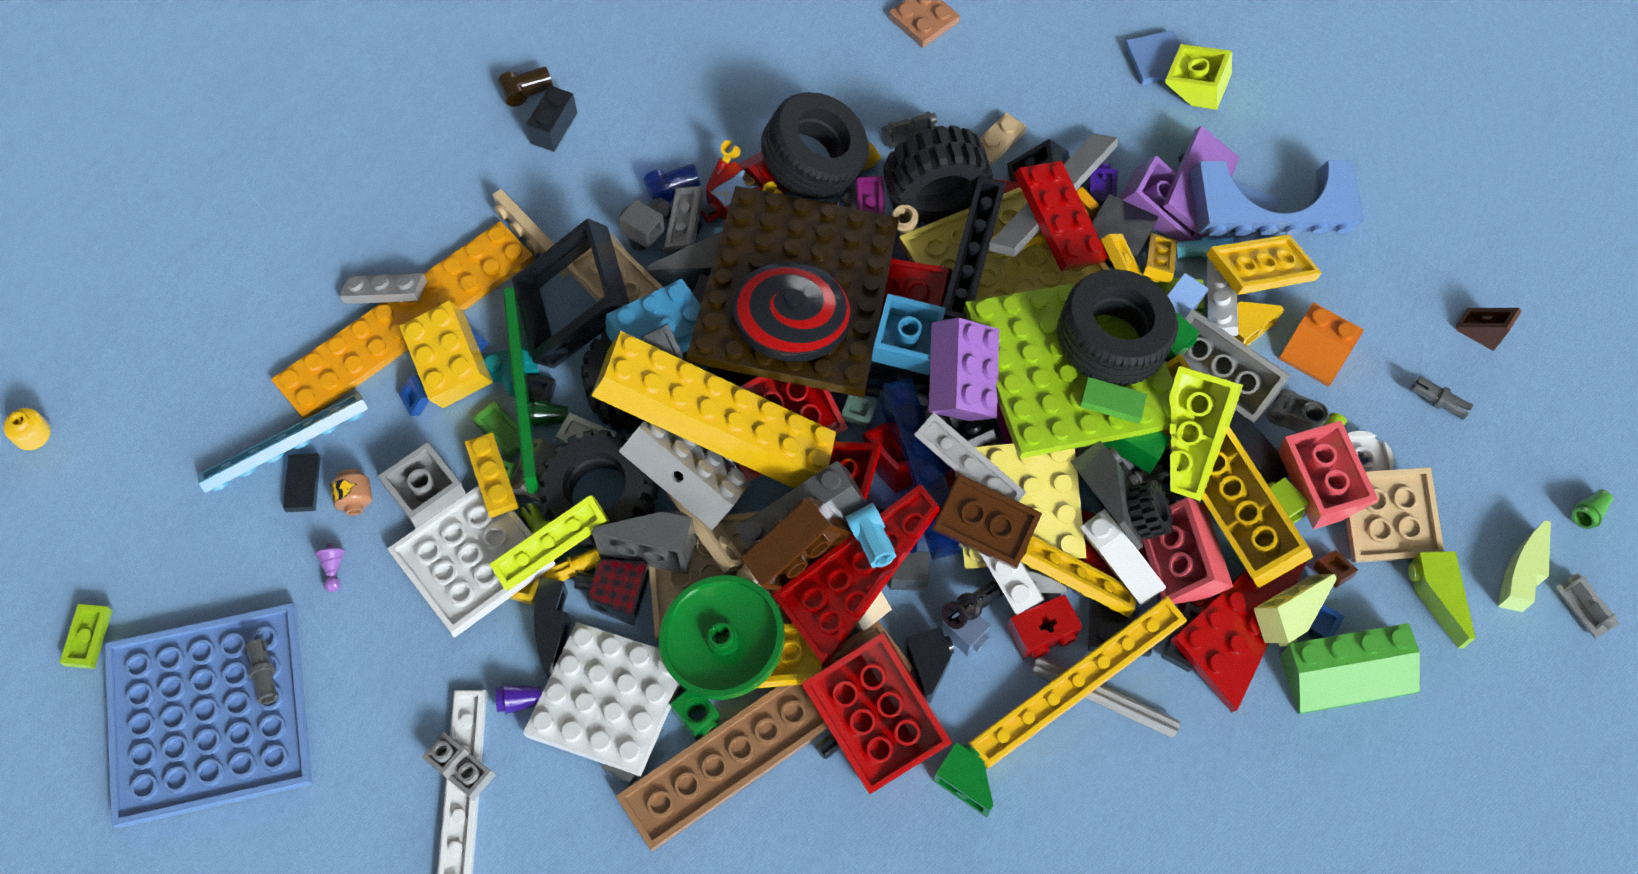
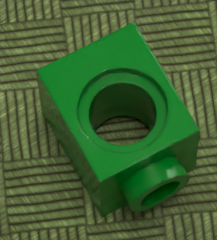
(685, 704)

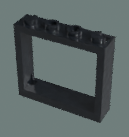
(555, 349)

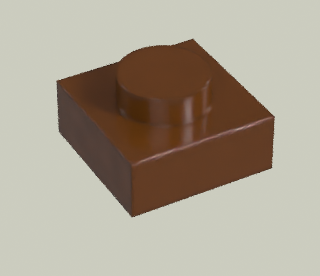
(1336, 564)

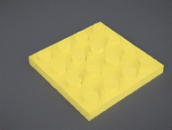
(1050, 488)

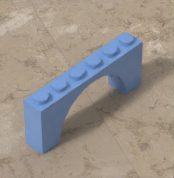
(1225, 209)

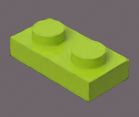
(86, 636)

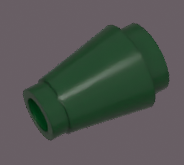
(547, 413)

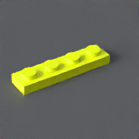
(549, 543)

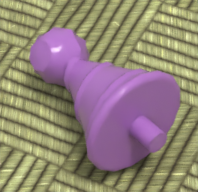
(330, 561)

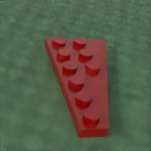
(842, 585)

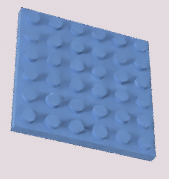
(190, 719)

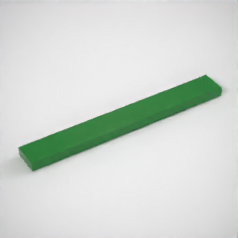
(520, 388)

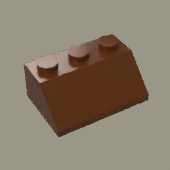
(795, 543)

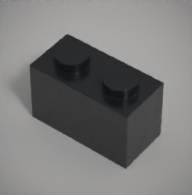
(551, 118)

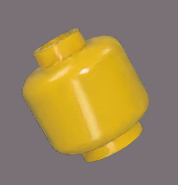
(26, 429)

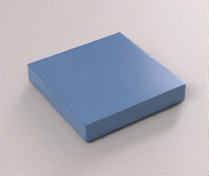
(1153, 55)

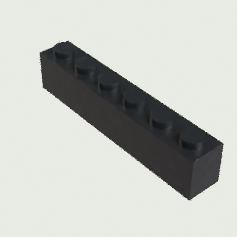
(973, 247)

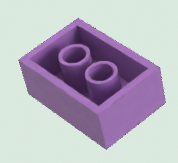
(963, 369)

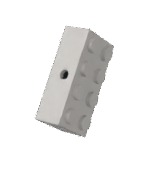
(686, 472)

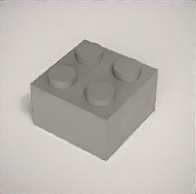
(421, 485)

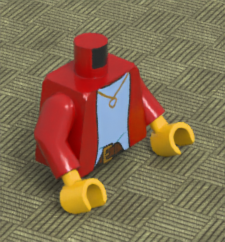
(723, 182)

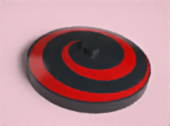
(791, 311)

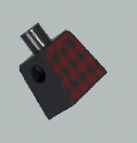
(616, 588)

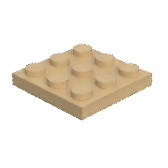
(1400, 521)

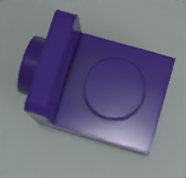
(1103, 182)

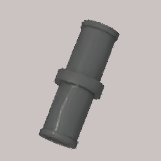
(1442, 397)
(261, 671)

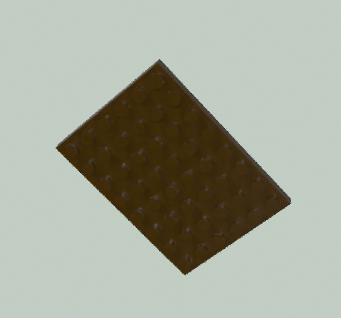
(778, 229)

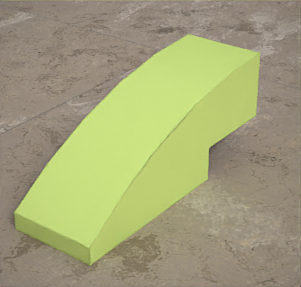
(1526, 570)

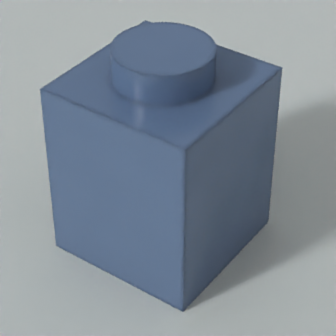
(971, 636)

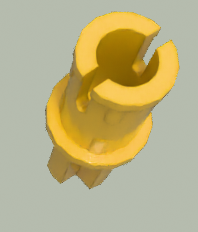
(571, 566)

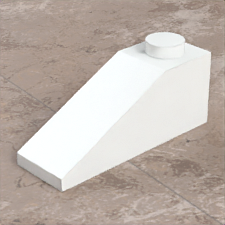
(1122, 557)

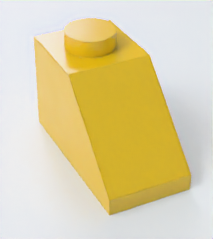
(1256, 319)

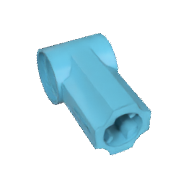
(869, 530)

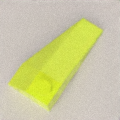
(1199, 422)

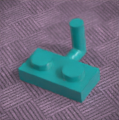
(500, 367)

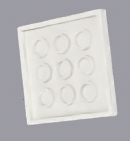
(452, 559)
(604, 700)

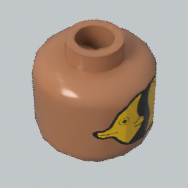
(351, 492)

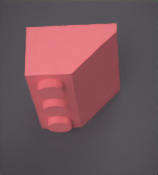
(1327, 473)
(1189, 556)

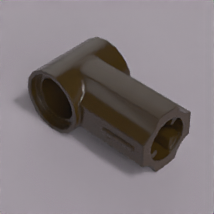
(517, 87)

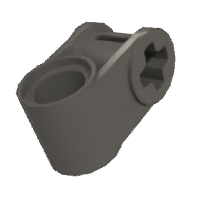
(1297, 412)

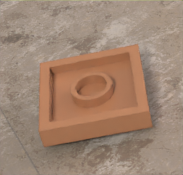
(924, 19)

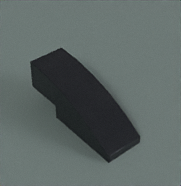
(550, 622)

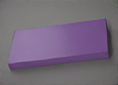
(1180, 198)

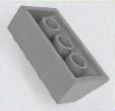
(1228, 358)

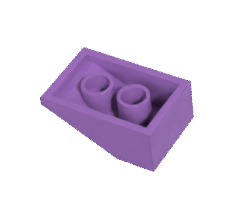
(1148, 191)

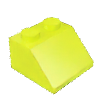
(1200, 75)

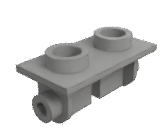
(1587, 605)

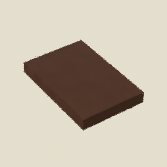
(987, 521)

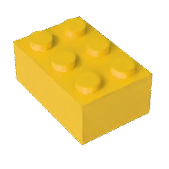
(446, 354)

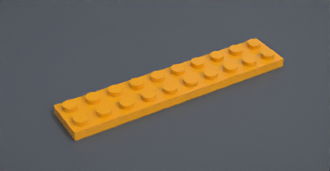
(376, 336)

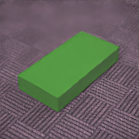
(1113, 400)
(504, 428)

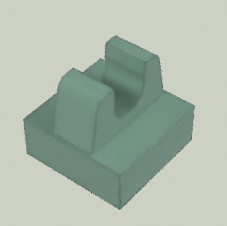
(859, 410)

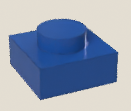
(414, 396)
(1326, 623)

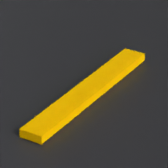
(1077, 682)

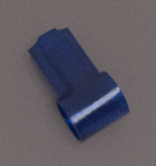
(664, 184)

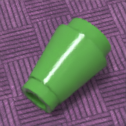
(1592, 509)

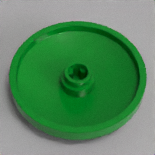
(722, 637)

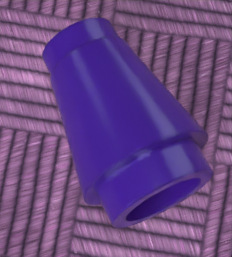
(516, 697)

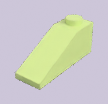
(1293, 610)

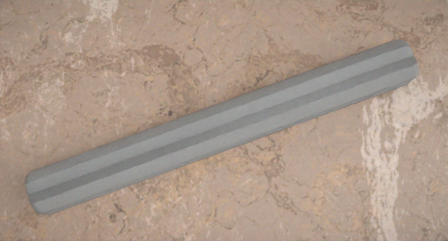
(1115, 701)

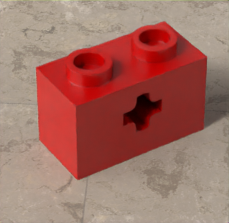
(1053, 614)

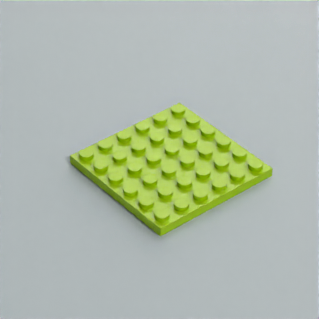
(1043, 390)

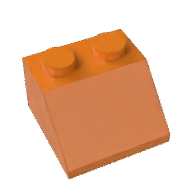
(1321, 344)

